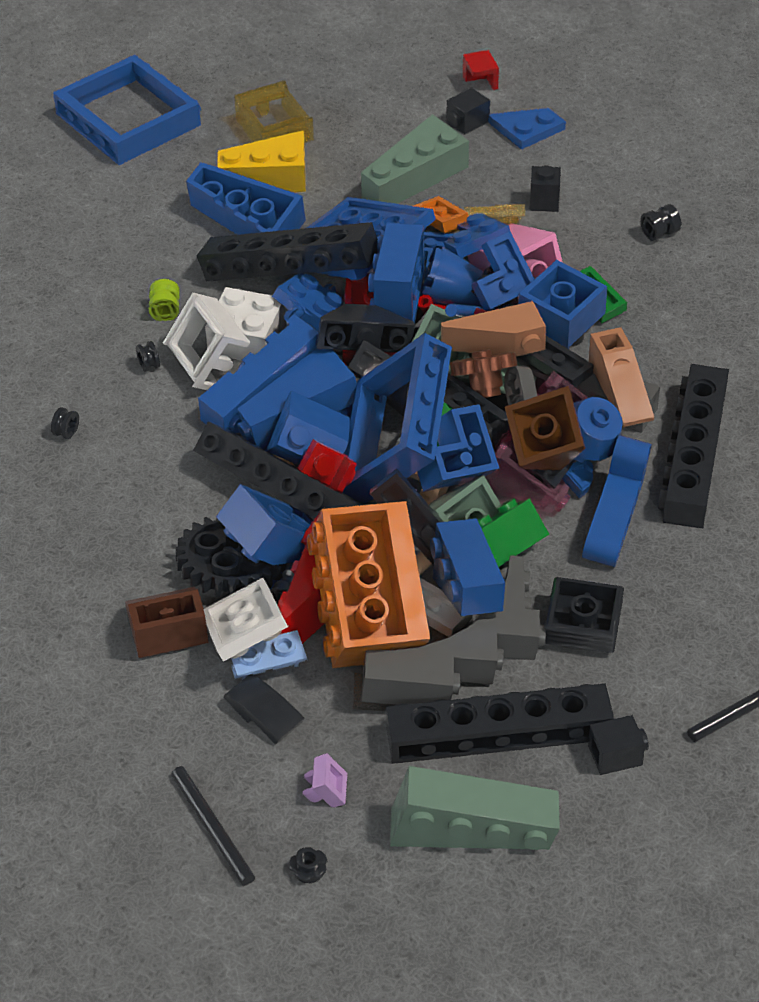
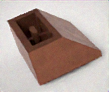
(167, 621)

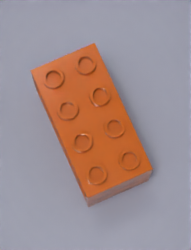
(367, 581)

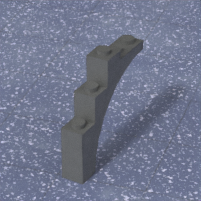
(468, 656)

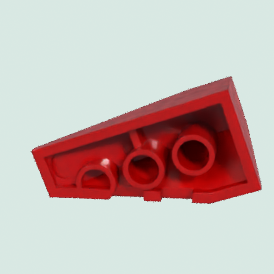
(301, 601)

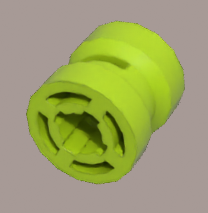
(164, 300)

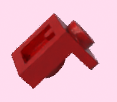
(328, 466)

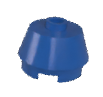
(599, 426)

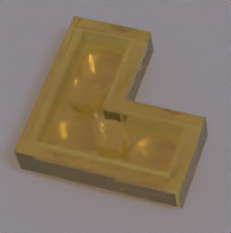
(505, 213)

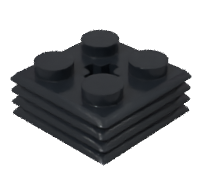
(584, 614)

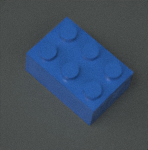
(398, 269)

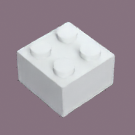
(255, 316)

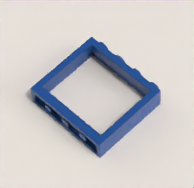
(124, 147)
(426, 367)

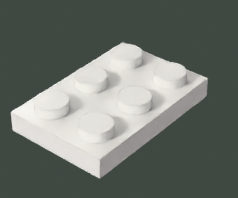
(244, 620)

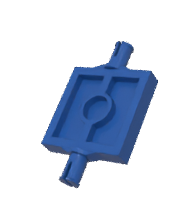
(307, 298)

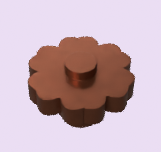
(484, 370)

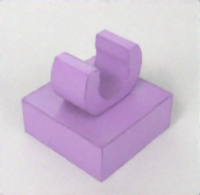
(327, 782)

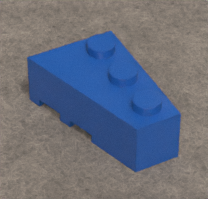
(467, 568)

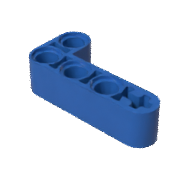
(617, 501)

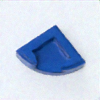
(579, 477)

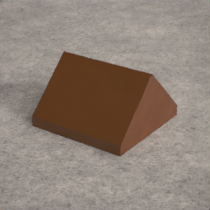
(545, 430)

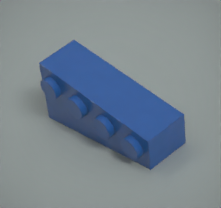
(242, 202)
(256, 372)

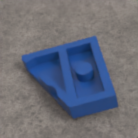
(527, 126)

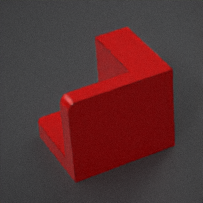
(481, 66)

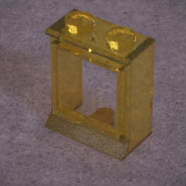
(260, 98)

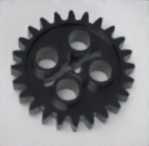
(217, 561)

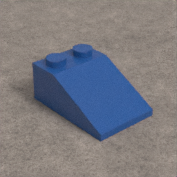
(264, 526)

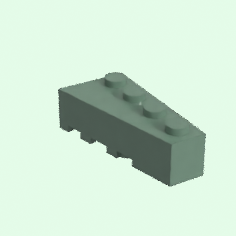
(416, 163)
(472, 812)

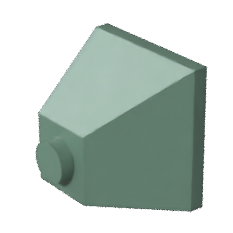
(467, 501)

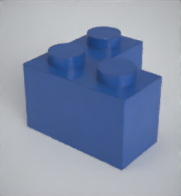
(462, 450)

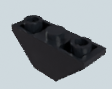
(353, 323)

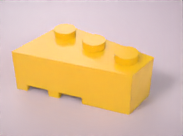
(271, 161)

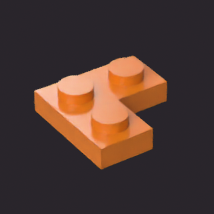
(446, 214)

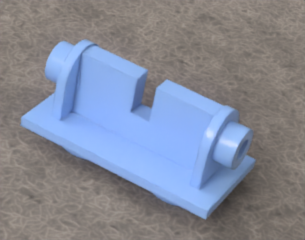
(273, 654)

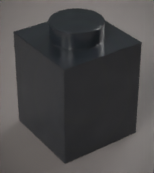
(468, 111)
(545, 188)
(617, 744)

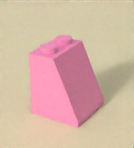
(536, 245)

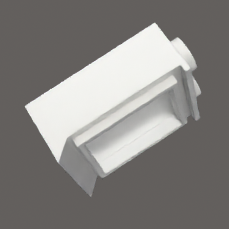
(187, 327)

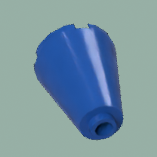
(450, 278)

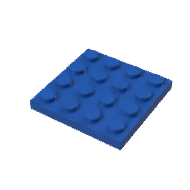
(379, 213)

